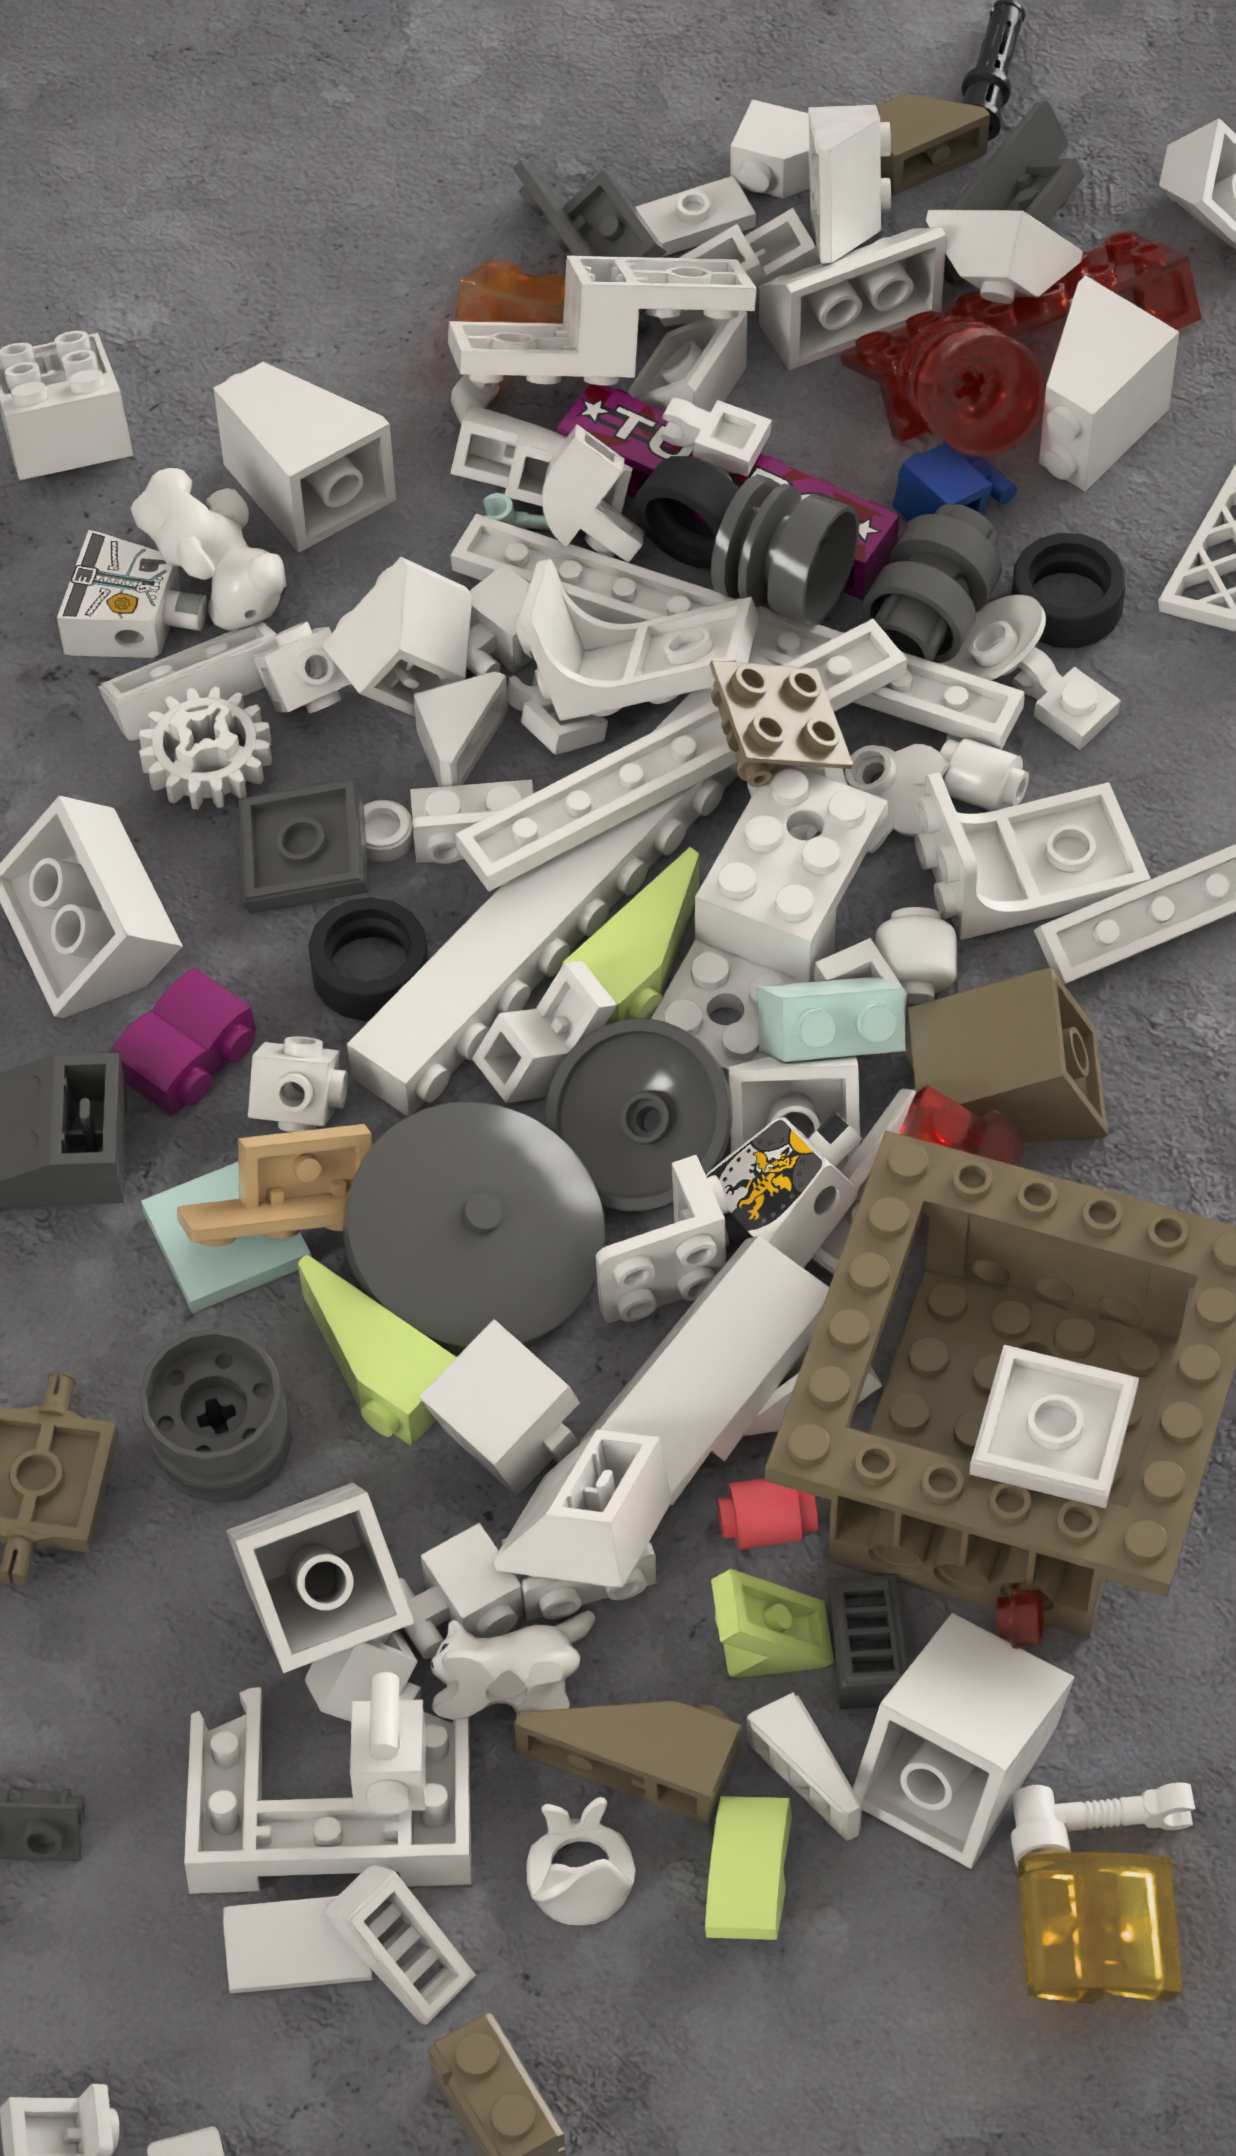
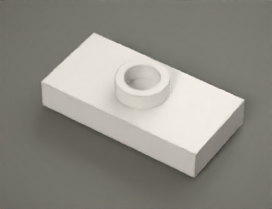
(698, 214)

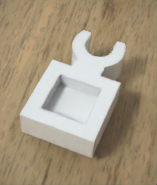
(542, 719)

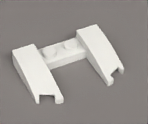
(240, 1837)

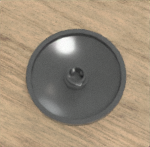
(472, 1223)

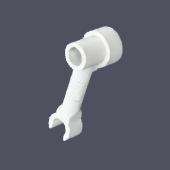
(1044, 1825)

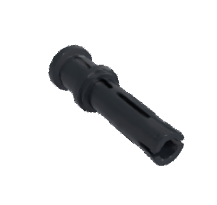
(988, 81)

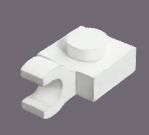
(721, 437)
(1067, 704)

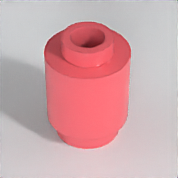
(765, 1514)

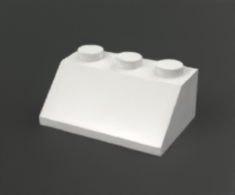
(858, 294)
(84, 908)

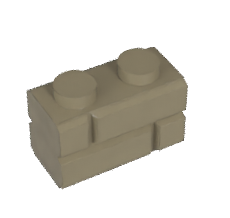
(493, 2093)

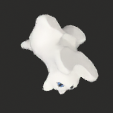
(510, 1669)

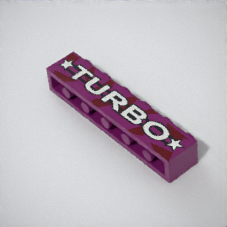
(635, 434)

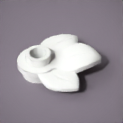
(899, 784)

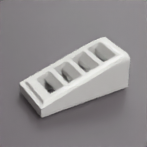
(796, 1751)
(385, 1898)

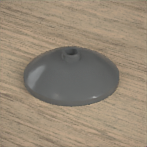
(610, 1087)

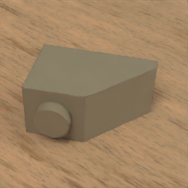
(930, 138)

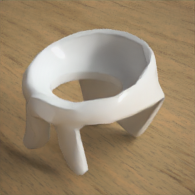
(584, 1892)

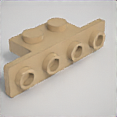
(283, 1186)

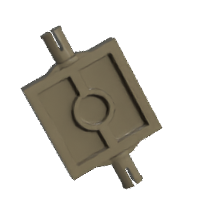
(51, 1477)

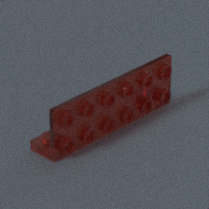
(1126, 262)

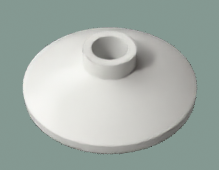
(1000, 637)

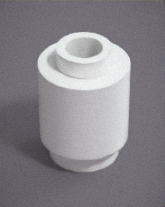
(983, 774)

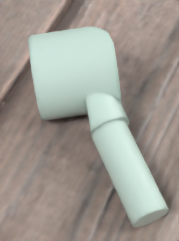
(502, 509)

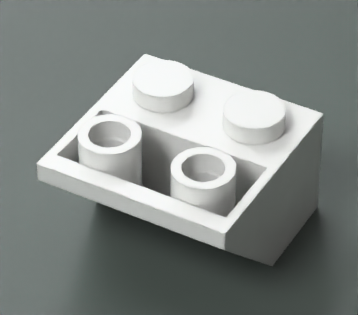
(404, 636)
(592, 1512)

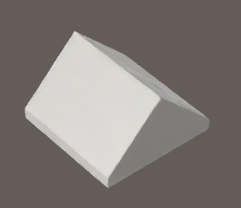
(695, 364)

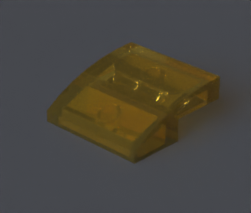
(1099, 1926)

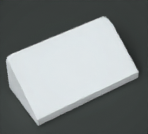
(287, 1947)

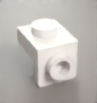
(60, 2125)

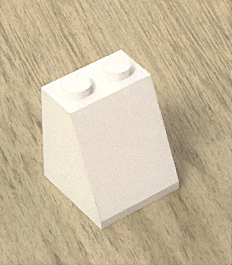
(1104, 384)
(303, 453)
(320, 1576)
(959, 1738)

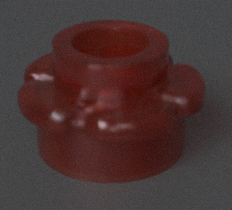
(1021, 1617)

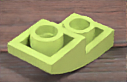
(747, 1868)

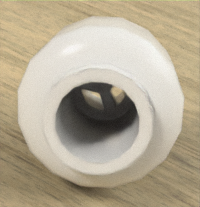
(919, 951)

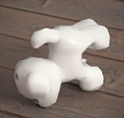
(212, 545)

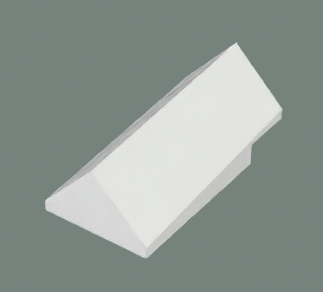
(720, 1360)

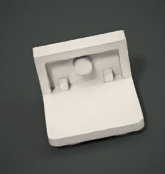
(671, 1260)

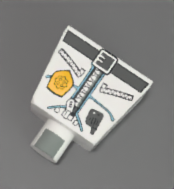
(124, 601)

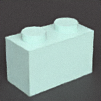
(831, 1019)

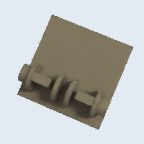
(776, 719)

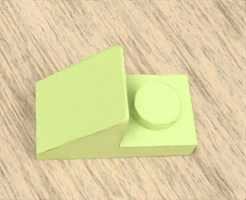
(769, 1627)

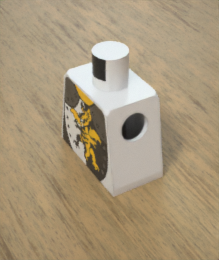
(790, 1184)

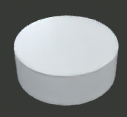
(387, 830)

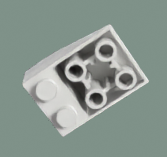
(61, 405)

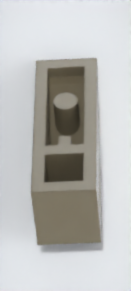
(646, 1750)

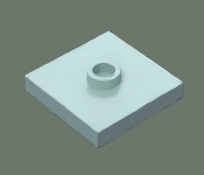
(219, 1272)

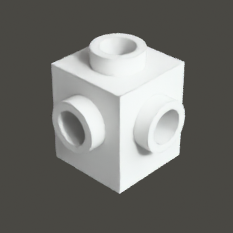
(285, 674)
(296, 1084)

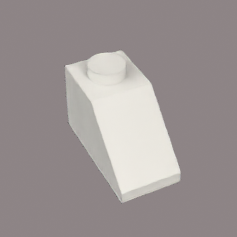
(771, 150)

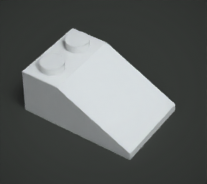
(846, 177)

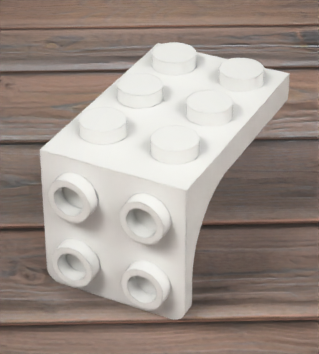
(607, 666)
(1024, 858)

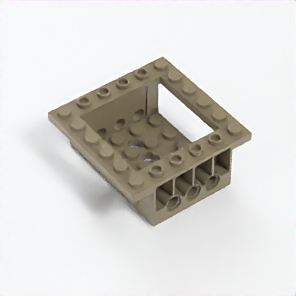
(1033, 1270)

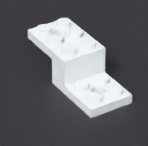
(600, 318)
(769, 905)

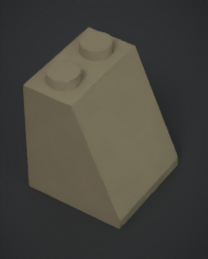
(1014, 1051)

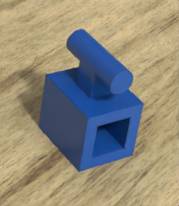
(948, 478)

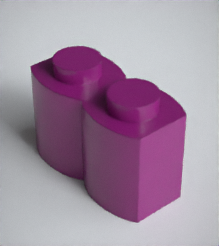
(184, 1041)

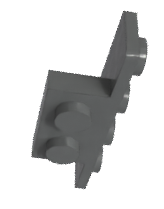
(1024, 174)
(593, 221)

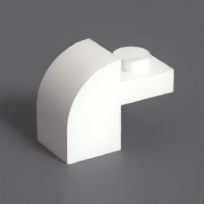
(573, 496)
(529, 1045)

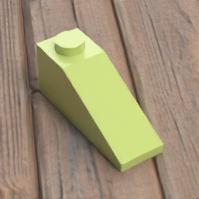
(641, 942)
(376, 1352)

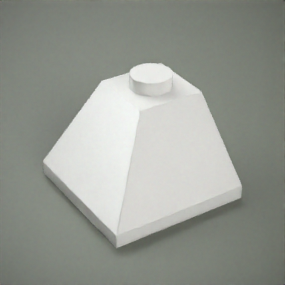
(1202, 177)
(1004, 252)
(798, 1090)

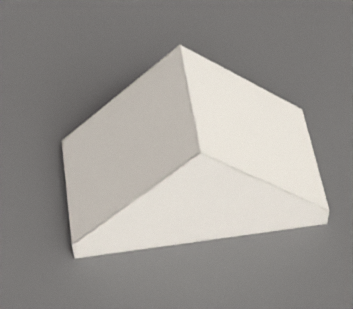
(459, 723)

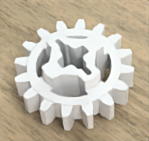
(205, 747)

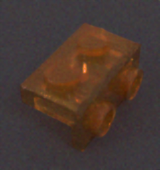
(504, 294)

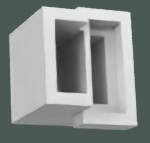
(504, 1407)

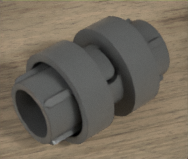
(936, 582)

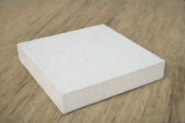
(1054, 1426)

